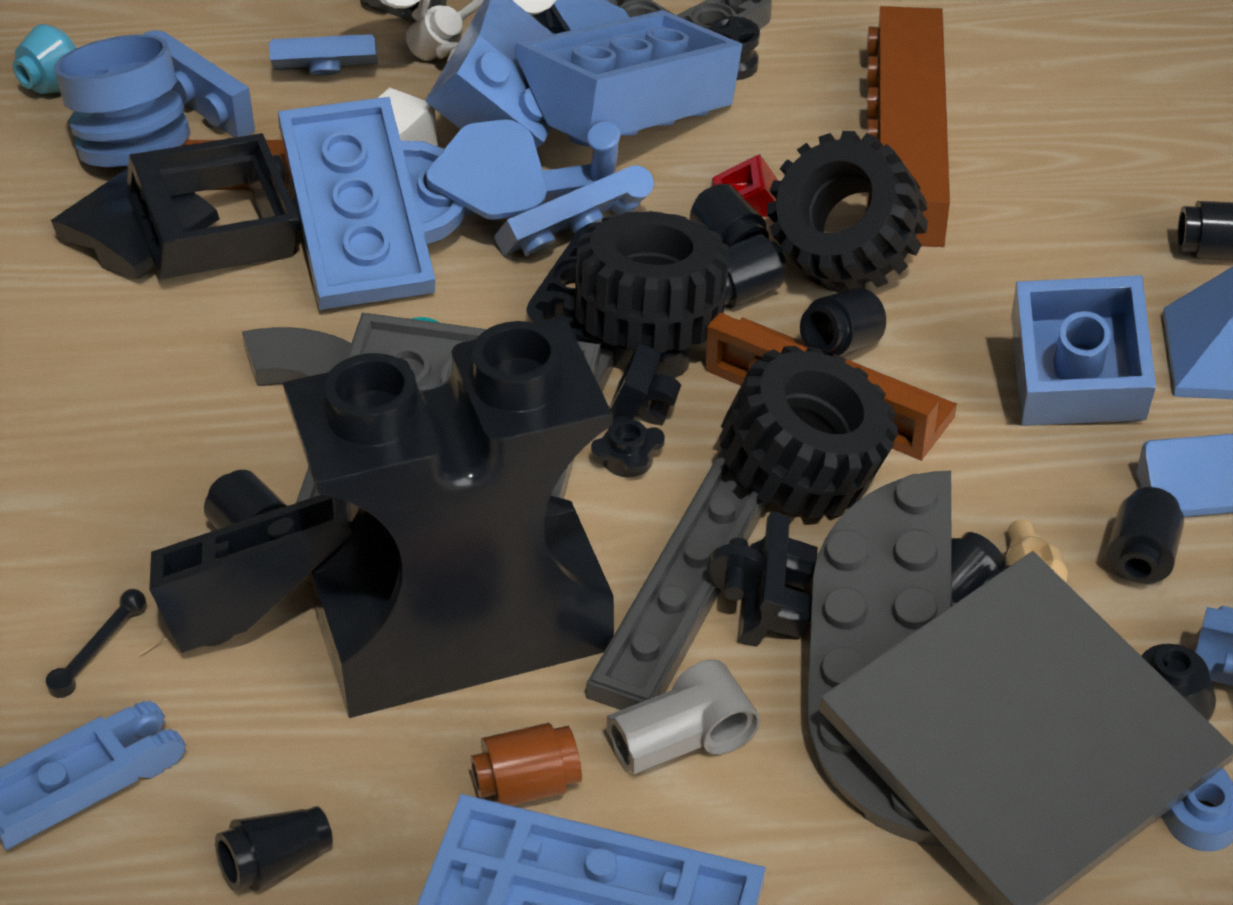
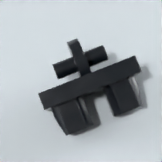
(759, 579)

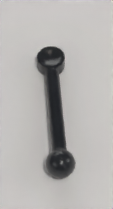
(61, 680)

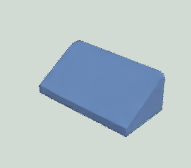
(1192, 470)

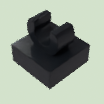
(642, 390)

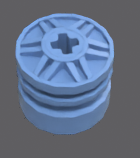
(122, 98)

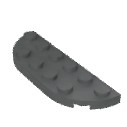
(873, 586)

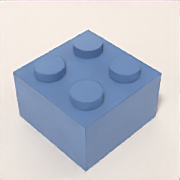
(1082, 350)

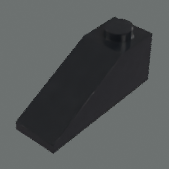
(239, 572)

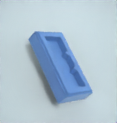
(323, 54)

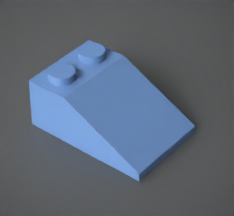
(484, 75)

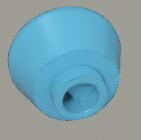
(37, 57)

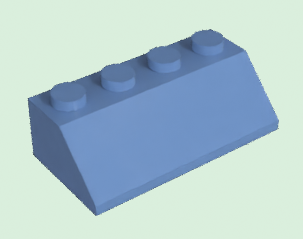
(629, 73)

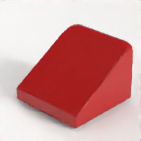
(752, 181)

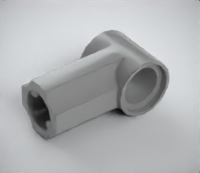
(699, 711)

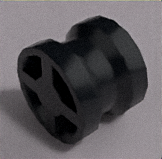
(746, 33)

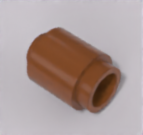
(526, 764)

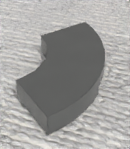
(291, 353)

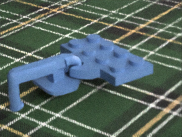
(380, 200)

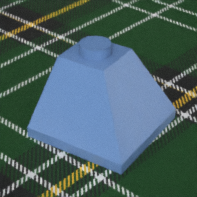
(1201, 340)

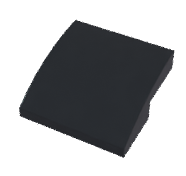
(110, 226)

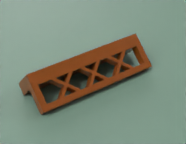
(920, 415)

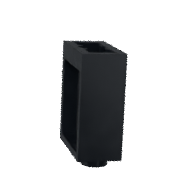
(208, 166)

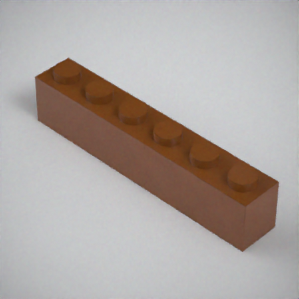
(909, 104)

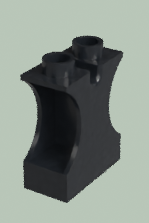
(456, 542)

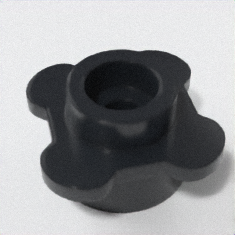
(628, 447)

